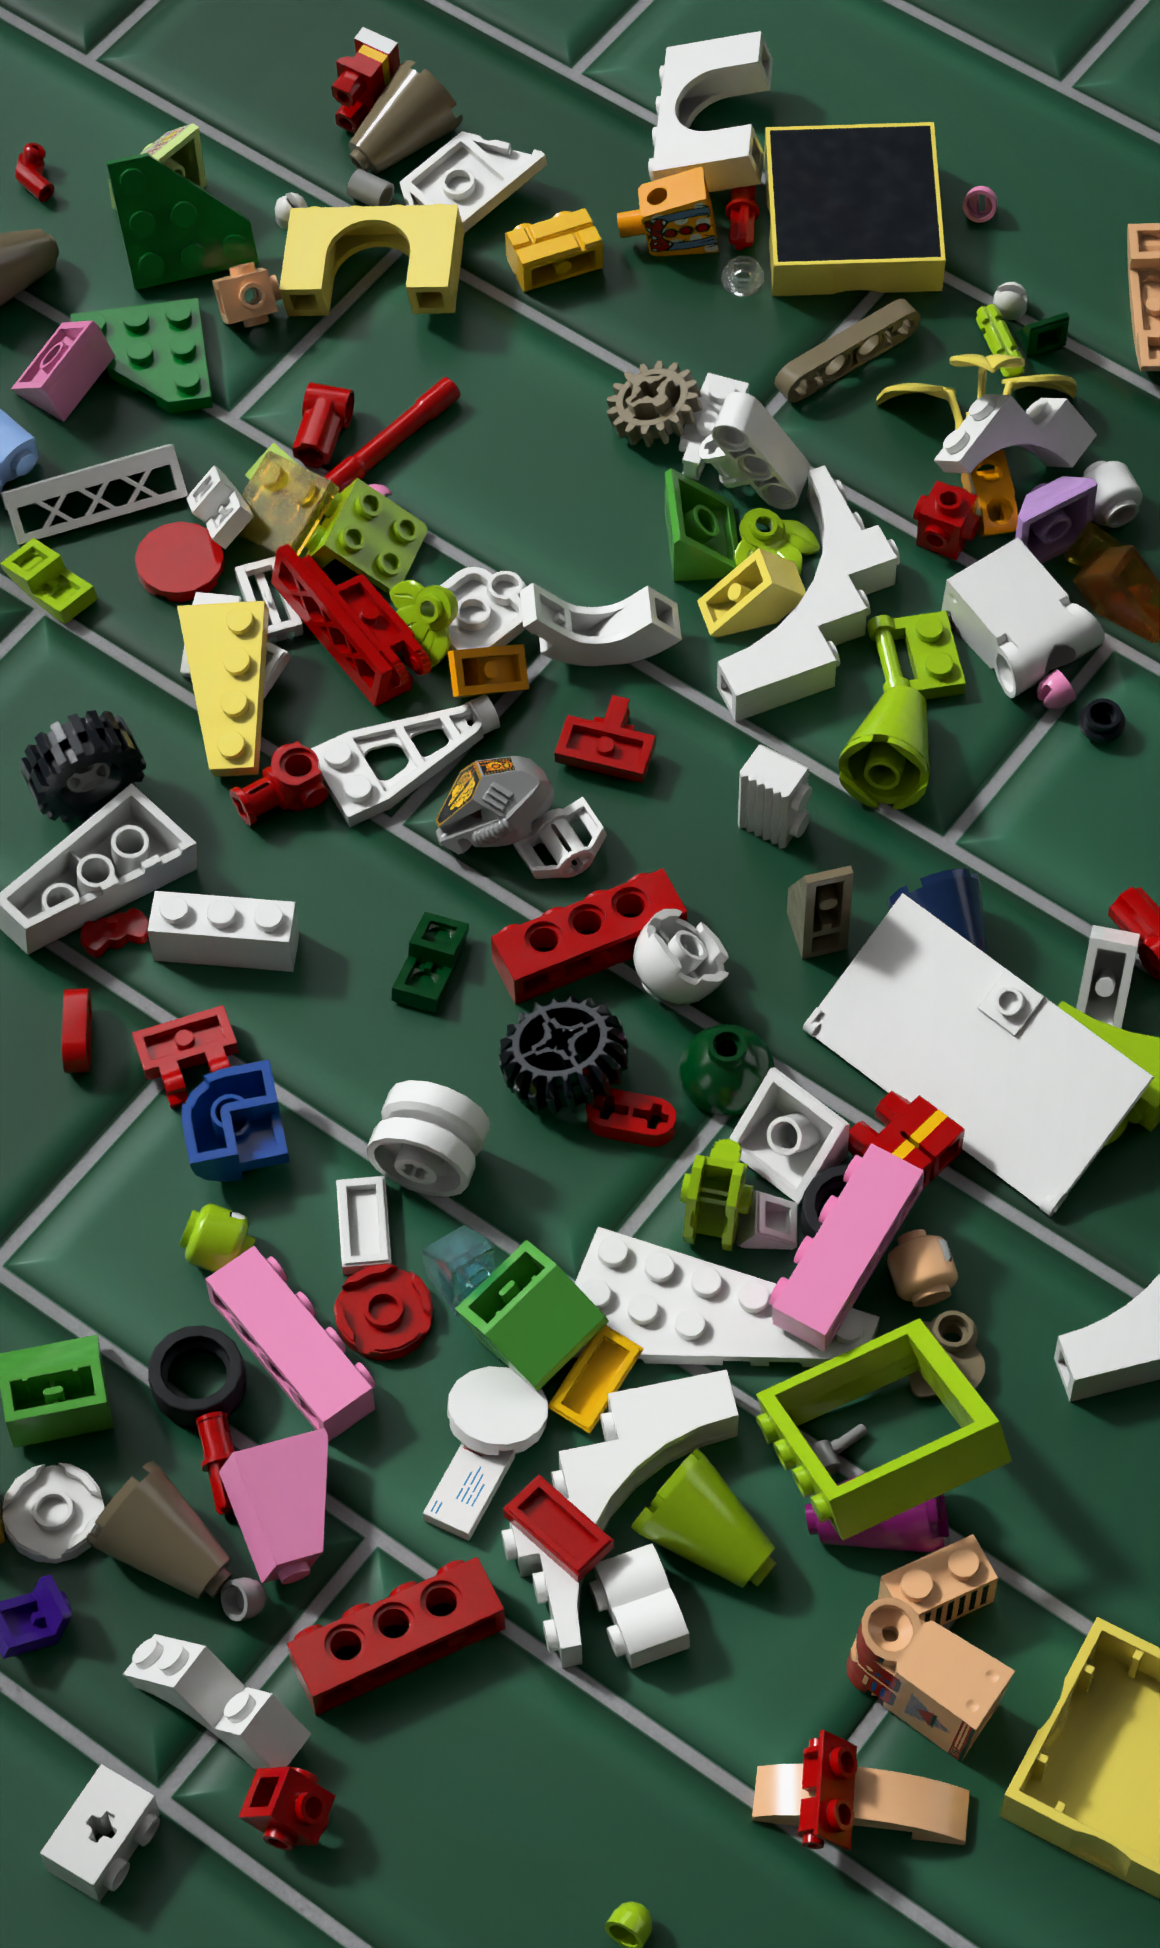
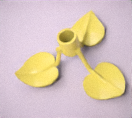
(992, 363)

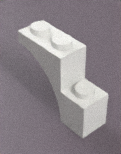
(1047, 429)
(207, 1691)

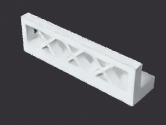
(89, 477)

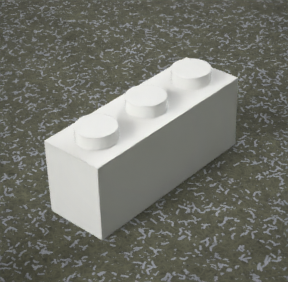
(223, 931)

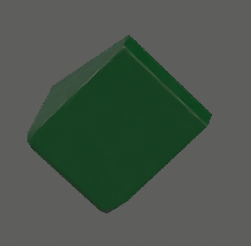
(1044, 334)

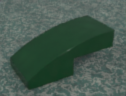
(430, 962)

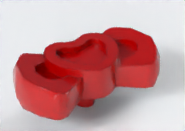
(114, 932)

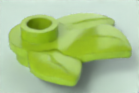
(786, 537)
(417, 611)

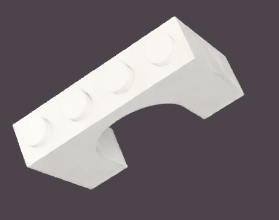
(690, 82)

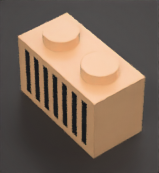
(944, 1582)

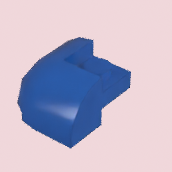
(234, 1123)

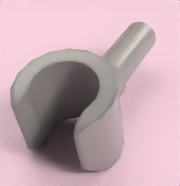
(827, 1451)

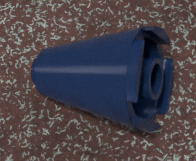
(953, 899)

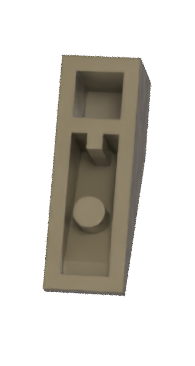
(821, 911)

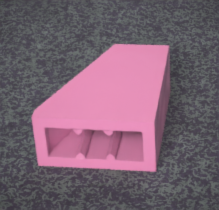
(280, 1503)

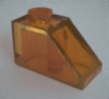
(1122, 590)

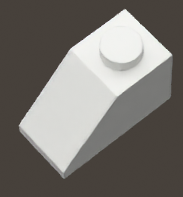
(1107, 974)

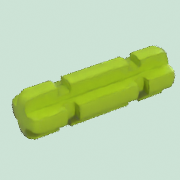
(998, 337)

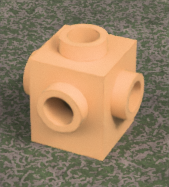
(231, 295)

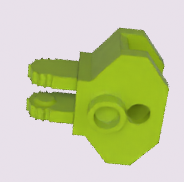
(716, 1194)

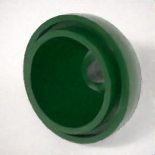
(721, 1082)

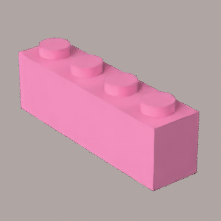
(846, 1247)
(291, 1342)

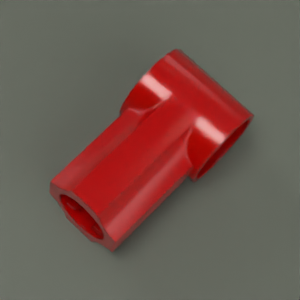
(323, 414)
(1140, 914)

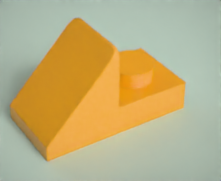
(488, 670)

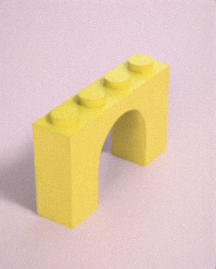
(327, 236)

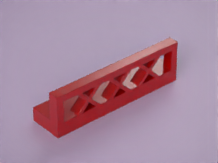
(306, 591)

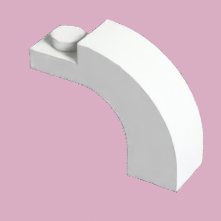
(604, 634)

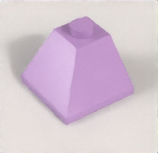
(1056, 515)

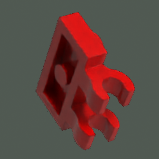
(182, 1045)

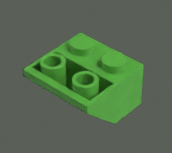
(531, 1315)
(54, 1391)

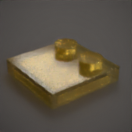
(285, 503)

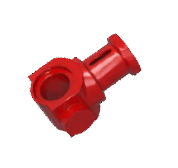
(280, 786)

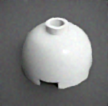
(678, 959)

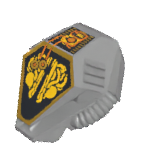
(502, 792)

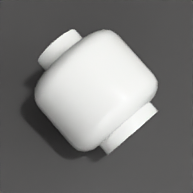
(1116, 495)

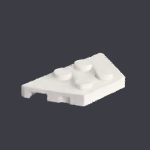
(471, 174)

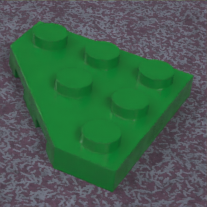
(174, 225)
(158, 351)

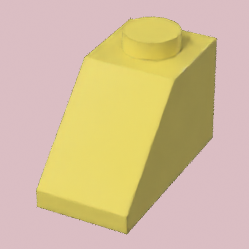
(752, 595)

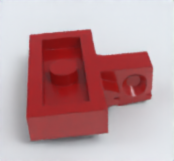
(606, 744)

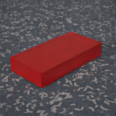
(558, 1528)

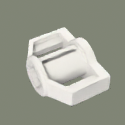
(557, 825)

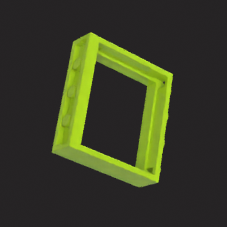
(907, 1479)

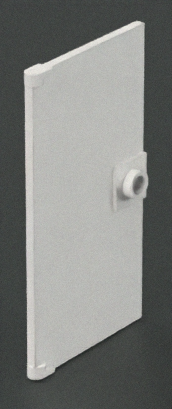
(981, 1046)

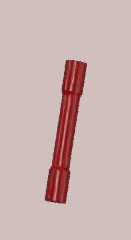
(425, 409)

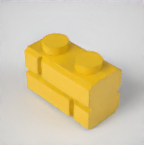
(554, 249)

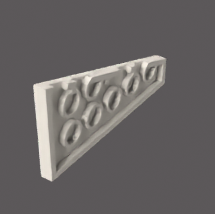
(697, 1309)

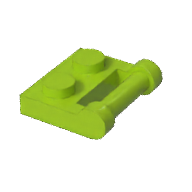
(930, 652)

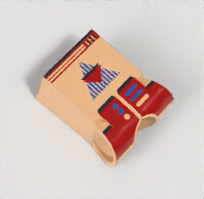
(926, 1675)

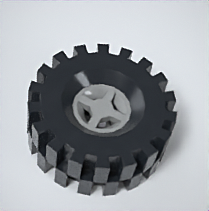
(82, 765)

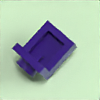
(33, 1619)

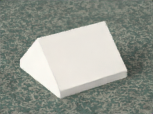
(790, 1135)

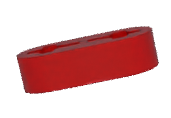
(77, 1030)
(631, 1118)

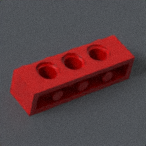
(577, 955)
(383, 1659)

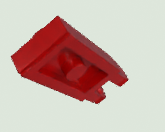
(382, 627)

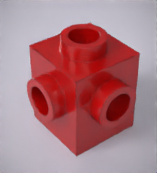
(946, 519)
(287, 1807)

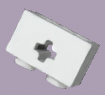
(103, 1805)

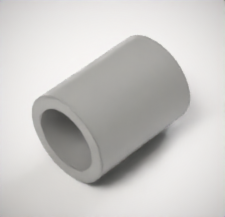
(370, 189)

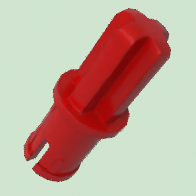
(742, 214)
(217, 1448)

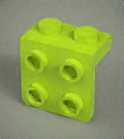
(368, 535)

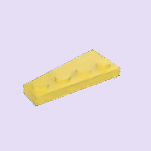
(227, 675)

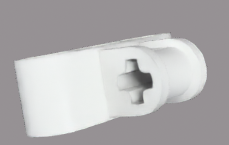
(755, 451)

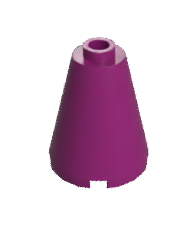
(913, 1530)

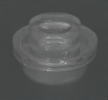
(743, 276)

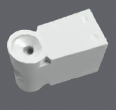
(1018, 617)

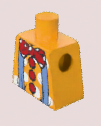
(673, 215)

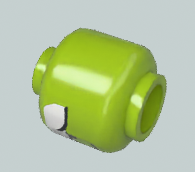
(215, 1237)

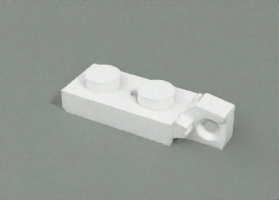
(713, 396)

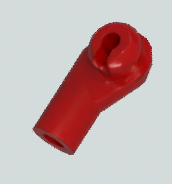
(30, 171)

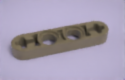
(847, 350)

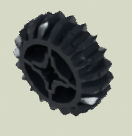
(564, 1054)

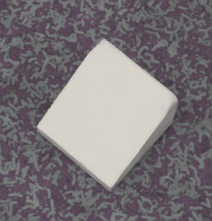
(769, 1223)

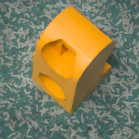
(995, 495)

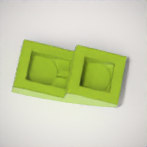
(48, 582)

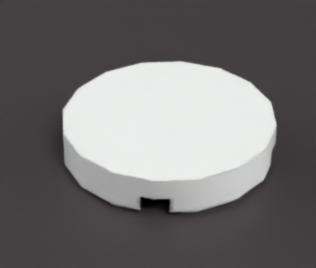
(496, 1411)
(52, 1512)

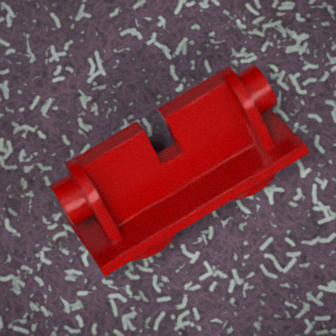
(831, 1772)

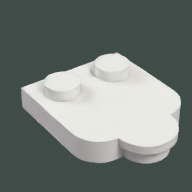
(486, 608)

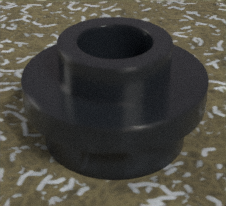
(1102, 711)

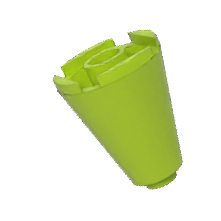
(889, 752)
(707, 1524)

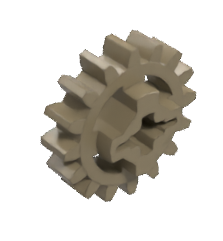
(654, 403)

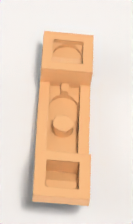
(1144, 292)
(881, 1800)

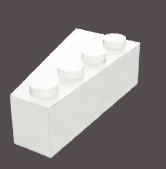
(96, 870)

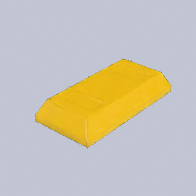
(595, 1374)

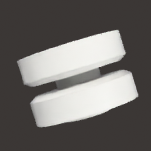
(428, 1138)

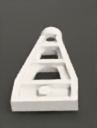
(353, 782)

